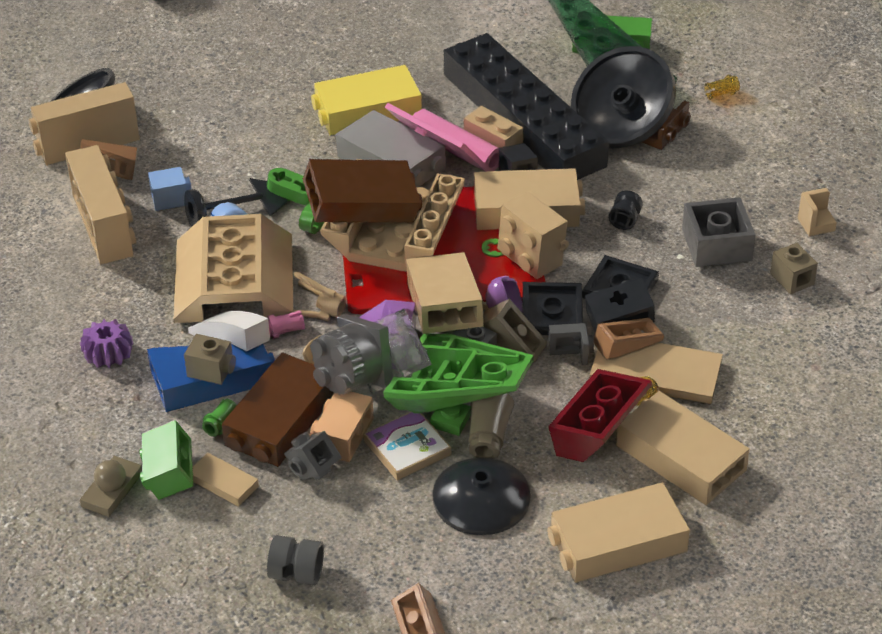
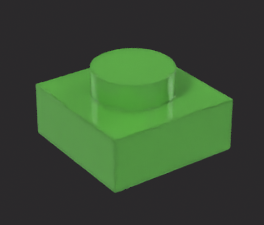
(451, 418)

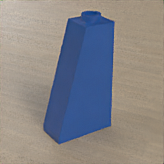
(180, 391)

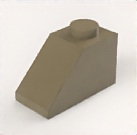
(513, 329)

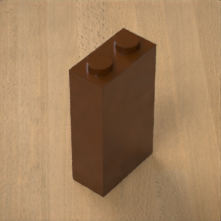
(361, 190)
(276, 410)

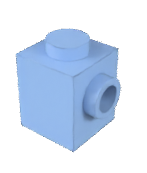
(168, 188)

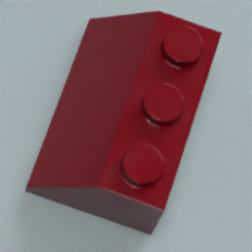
(595, 413)

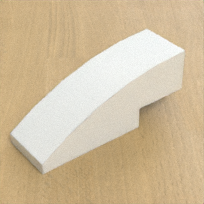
(240, 327)

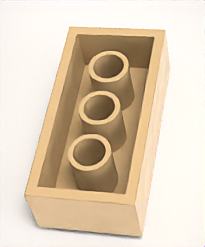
(100, 204)

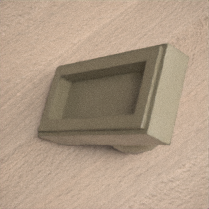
(110, 485)

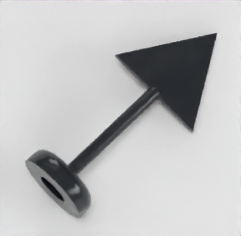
(197, 208)

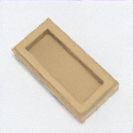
(224, 479)

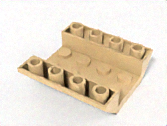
(394, 242)
(231, 263)

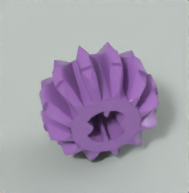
(106, 343)

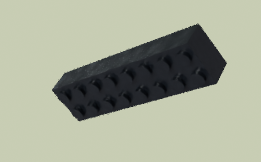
(505, 86)

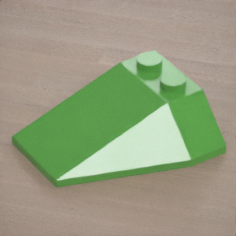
(459, 374)

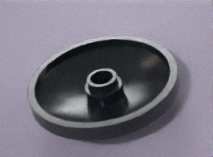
(625, 95)

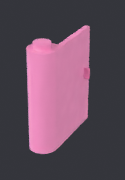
(455, 139)

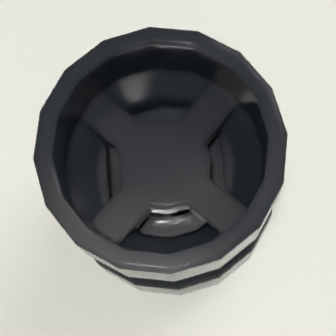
(625, 210)

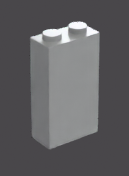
(386, 139)

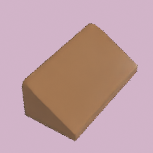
(417, 612)

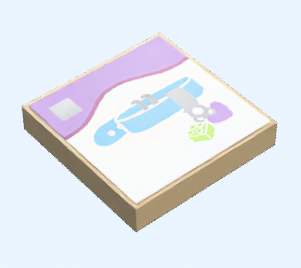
(407, 444)

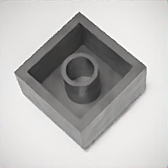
(718, 232)

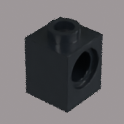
(517, 158)

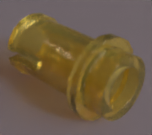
(728, 85)

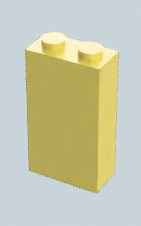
(354, 96)

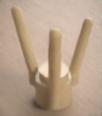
(328, 301)

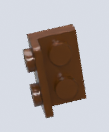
(678, 119)

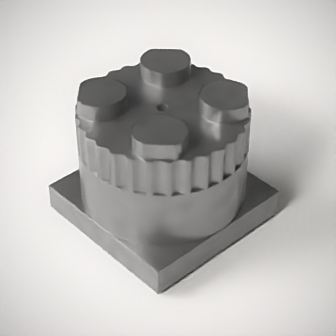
(352, 355)

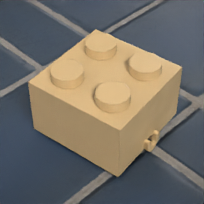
(532, 235)

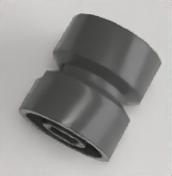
(295, 560)

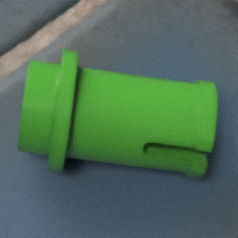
(213, 421)

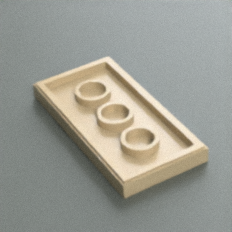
(676, 369)

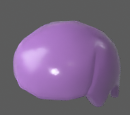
(502, 289)

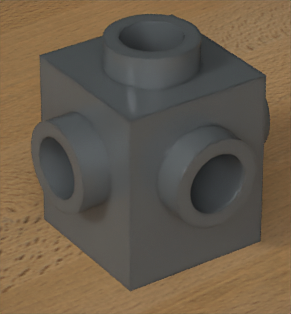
(312, 455)

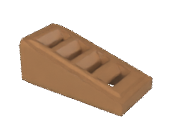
(124, 157)
(616, 340)

